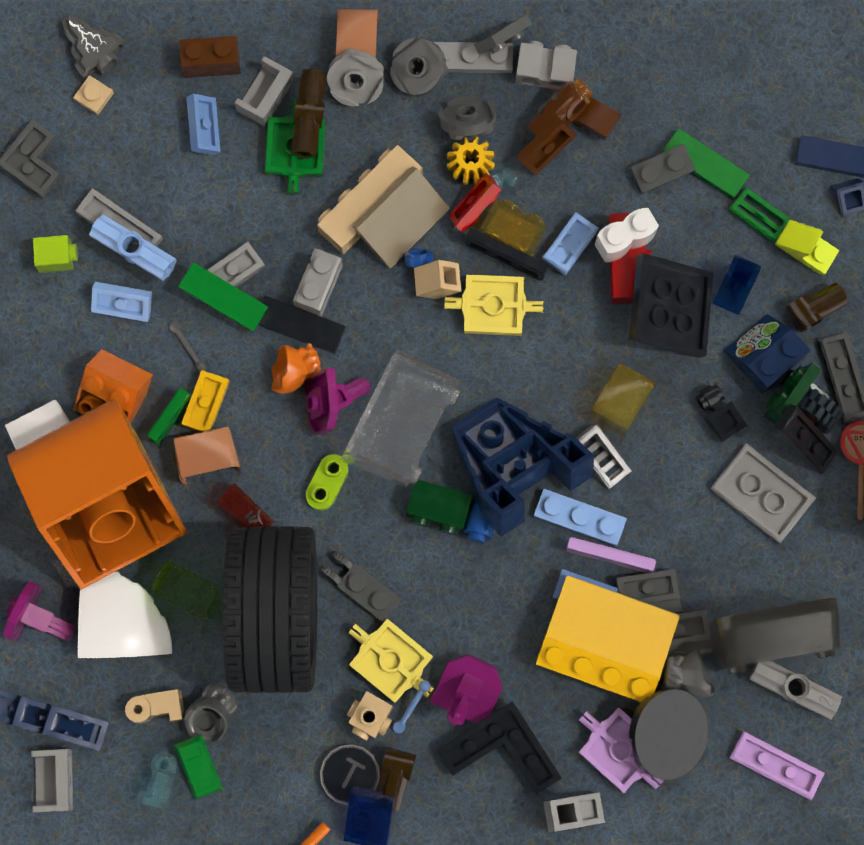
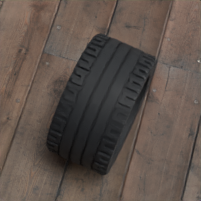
(270, 609)

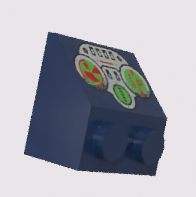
(767, 352)

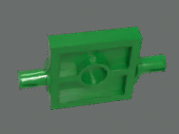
(279, 157)

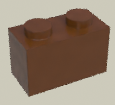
(210, 56)

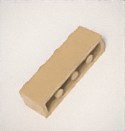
(353, 204)

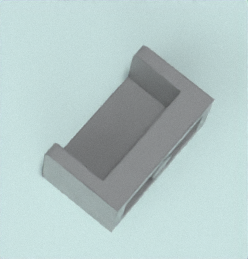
(265, 92)
(53, 780)

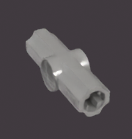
(812, 696)

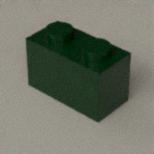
(439, 507)

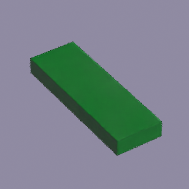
(710, 165)
(223, 297)

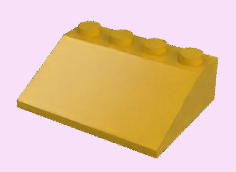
(607, 639)

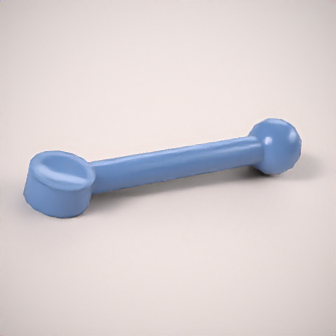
(399, 726)

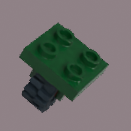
(807, 396)

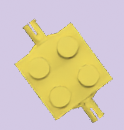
(493, 305)
(390, 660)

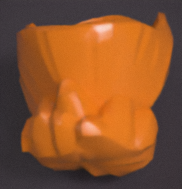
(294, 367)

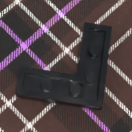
(502, 727)

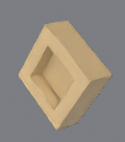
(93, 95)

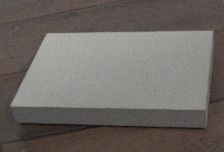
(762, 493)

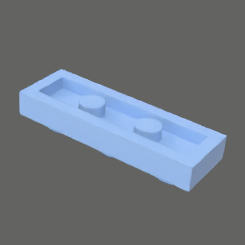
(580, 517)

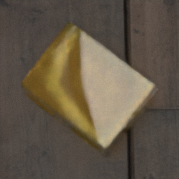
(622, 398)

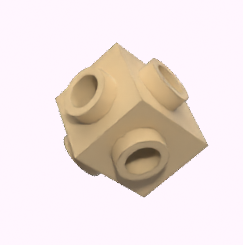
(373, 705)

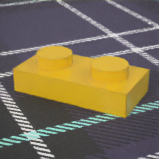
(205, 402)

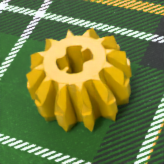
(470, 150)

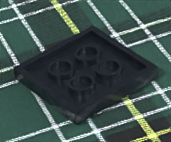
(671, 305)

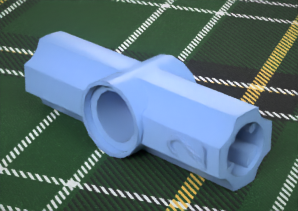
(119, 238)

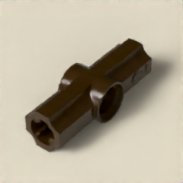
(308, 113)

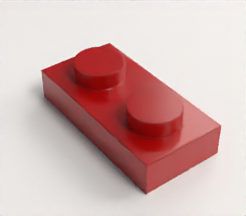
(472, 205)

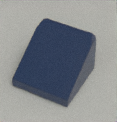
(849, 196)

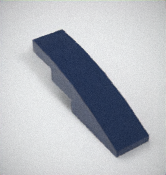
(52, 720)

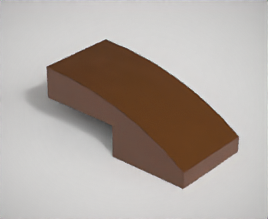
(598, 118)

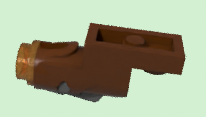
(552, 125)

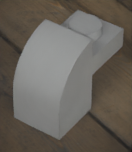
(573, 812)

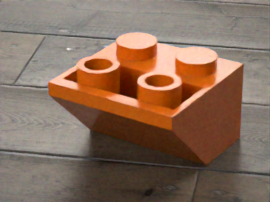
(112, 378)

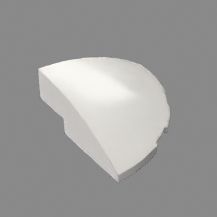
(120, 621)

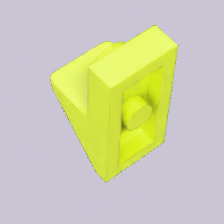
(806, 246)

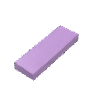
(610, 555)
(777, 765)

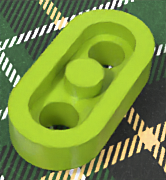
(327, 481)

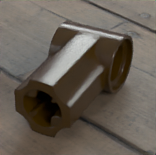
(811, 309)
(395, 773)

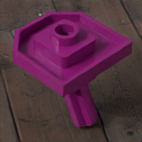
(326, 398)
(24, 612)
(468, 689)

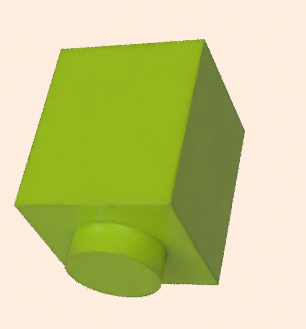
(54, 253)

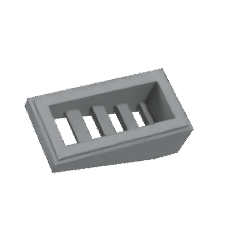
(601, 440)

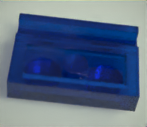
(368, 817)

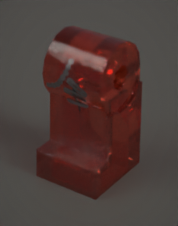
(243, 508)

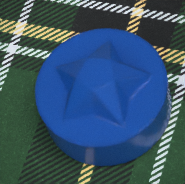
(418, 257)

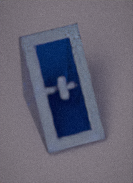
(736, 284)

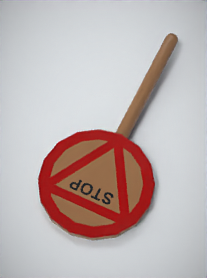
(853, 449)

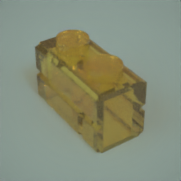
(514, 227)

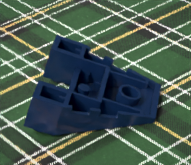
(509, 454)

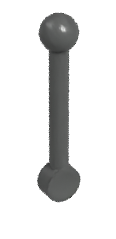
(175, 328)

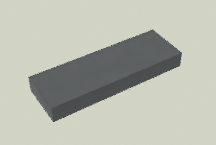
(844, 375)

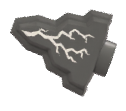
(92, 46)

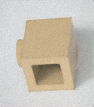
(437, 279)

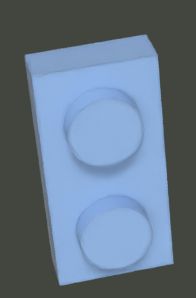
(121, 301)

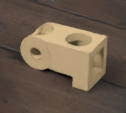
(145, 707)

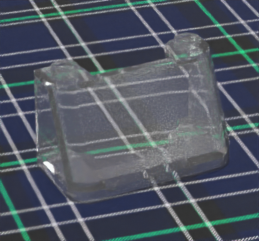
(400, 419)

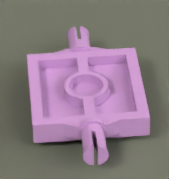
(612, 751)

